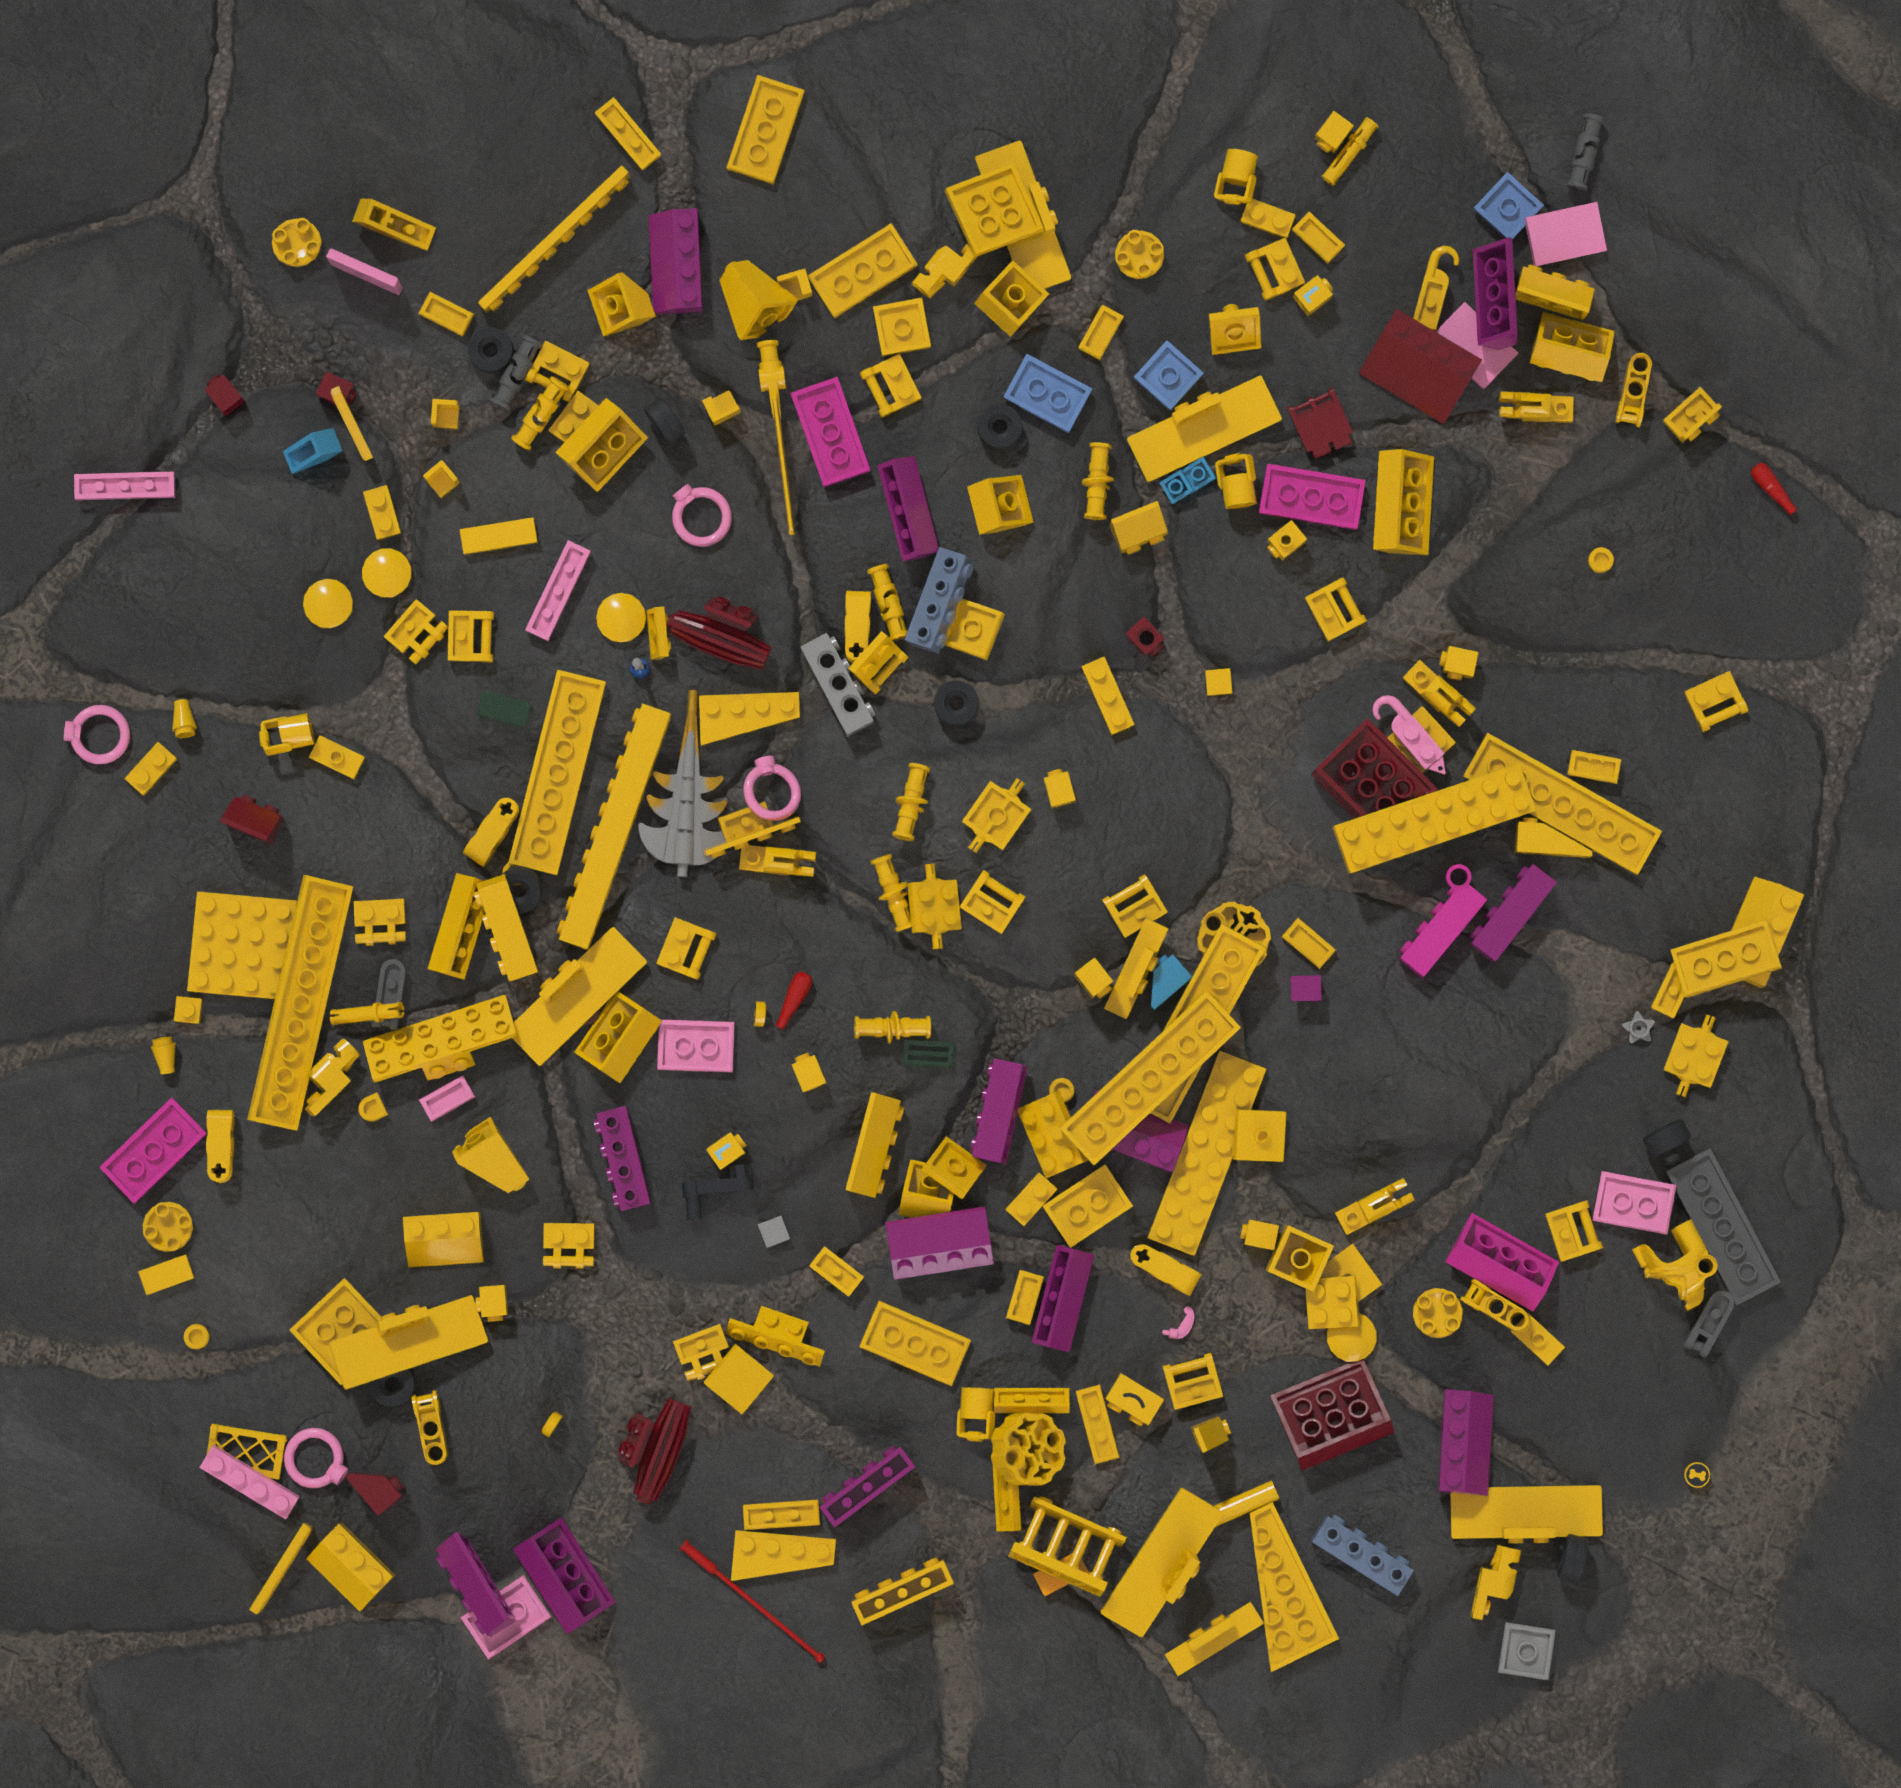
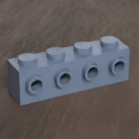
(939, 600)
(1362, 1555)

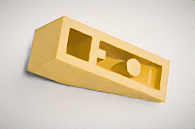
(393, 223)
(1543, 840)
(1210, 1433)

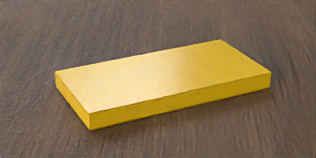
(765, 129)
(862, 270)
(1726, 958)
(915, 1343)

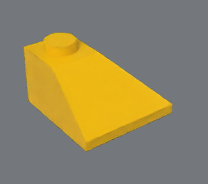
(620, 304)

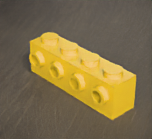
(506, 928)
(458, 929)
(903, 1591)

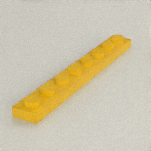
(547, 247)

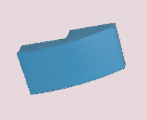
(1188, 480)

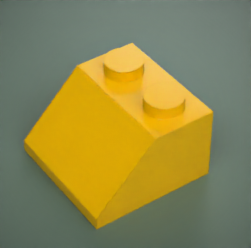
(1011, 298)
(1000, 504)
(1139, 528)
(923, 1194)
(1299, 1258)

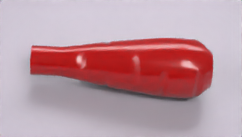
(1769, 483)
(796, 993)

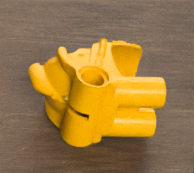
(1684, 1272)

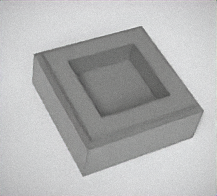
(774, 1231)

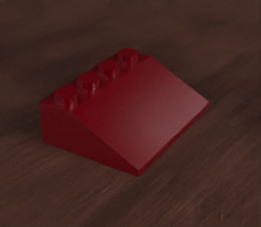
(1420, 366)
(1370, 773)
(1332, 1414)

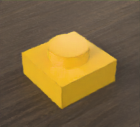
(188, 1010)

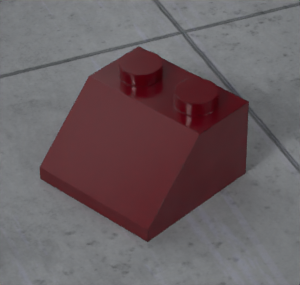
(252, 819)
(377, 1490)

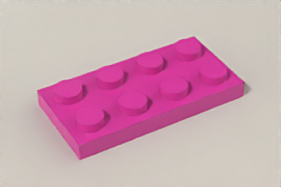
(830, 432)
(1312, 496)
(153, 1150)

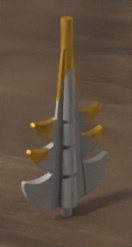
(686, 812)

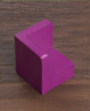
(1306, 988)

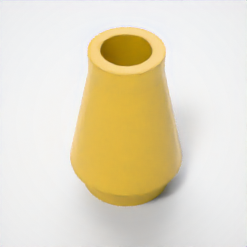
(183, 720)
(164, 1053)

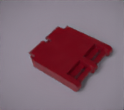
(1321, 424)

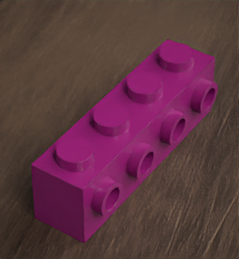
(908, 508)
(1512, 913)
(999, 1111)
(623, 1158)
(1062, 1298)
(867, 1486)

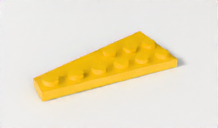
(1290, 1605)

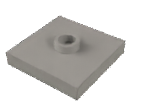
(1526, 1651)

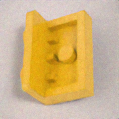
(1692, 415)

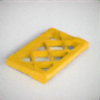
(260, 1436)

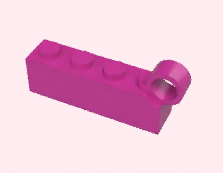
(1445, 925)

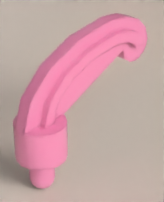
(1184, 1327)

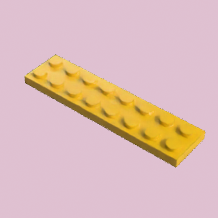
(557, 772)
(1572, 807)
(1433, 818)
(1223, 975)
(1150, 1078)
(1205, 1154)

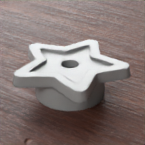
(1645, 1025)

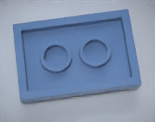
(1047, 393)

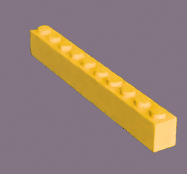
(615, 826)

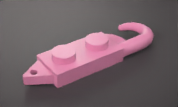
(1412, 735)

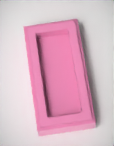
(447, 1098)

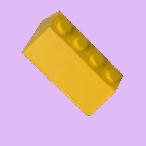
(1403, 502)
(1771, 903)
(873, 1145)

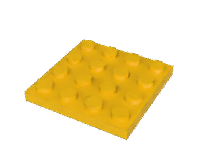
(239, 944)

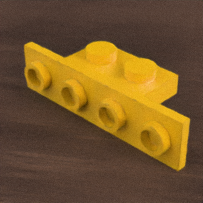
(744, 826)
(1136, 968)
(778, 1333)
(1214, 1638)

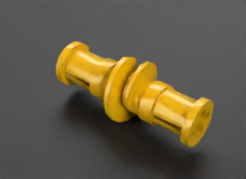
(1097, 481)
(910, 802)
(893, 891)
(892, 1027)

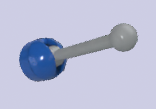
(639, 672)

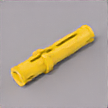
(1356, 142)
(376, 1012)

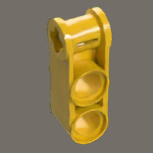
(1629, 403)
(857, 622)
(491, 832)
(220, 1143)
(1167, 1269)
(1482, 1297)
(430, 1413)

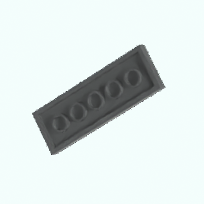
(1723, 1226)

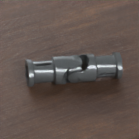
(1584, 155)
(517, 369)

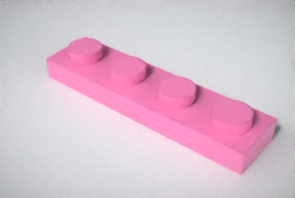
(124, 485)
(558, 590)
(249, 1481)

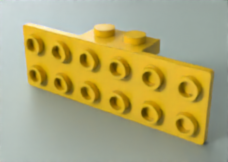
(1040, 253)
(1203, 428)
(576, 995)
(440, 1043)
(408, 1341)
(1528, 1513)
(1163, 1563)

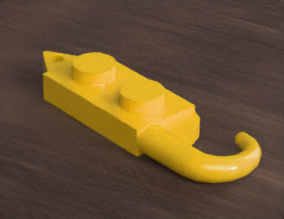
(1434, 289)

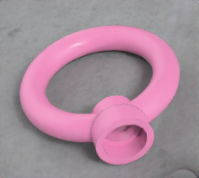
(685, 496)
(72, 733)
(764, 767)
(336, 1471)

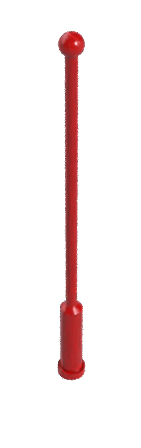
(712, 1569)

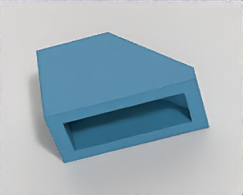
(312, 450)
(1167, 979)

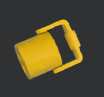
(1239, 171)
(1237, 488)
(294, 733)
(976, 1404)

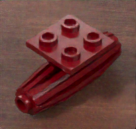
(722, 633)
(655, 1448)

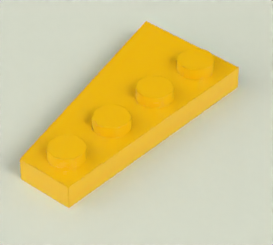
(743, 713)
(772, 1553)

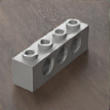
(850, 721)

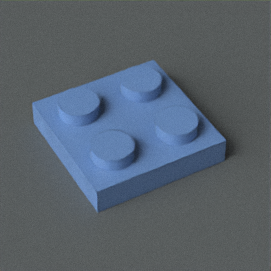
(1507, 206)
(1168, 375)

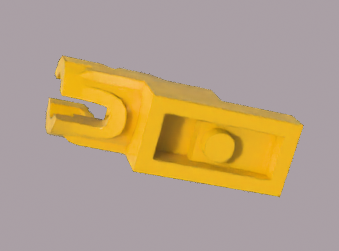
(944, 266)
(1537, 407)
(1438, 692)
(776, 860)
(329, 1075)
(1372, 1207)
(1496, 1581)

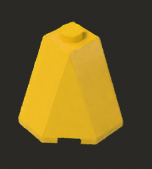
(754, 299)
(491, 1157)

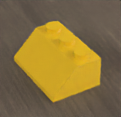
(1554, 292)
(1572, 347)
(601, 444)
(618, 1036)
(443, 1239)
(350, 1566)

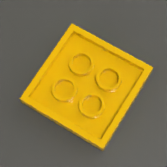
(994, 209)
(334, 1317)

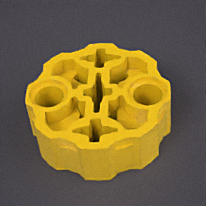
(1225, 915)
(1028, 1449)

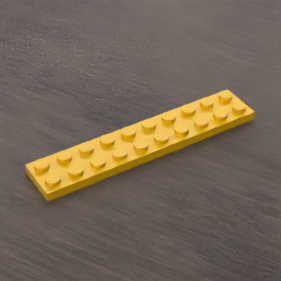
(300, 1002)

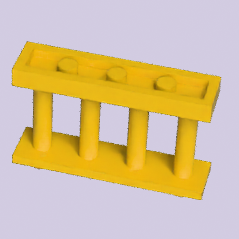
(1047, 1560)

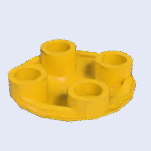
(296, 242)
(1139, 254)
(386, 573)
(328, 603)
(621, 617)
(167, 1226)
(1437, 1313)
(1352, 1342)

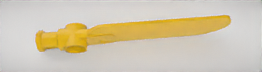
(772, 379)

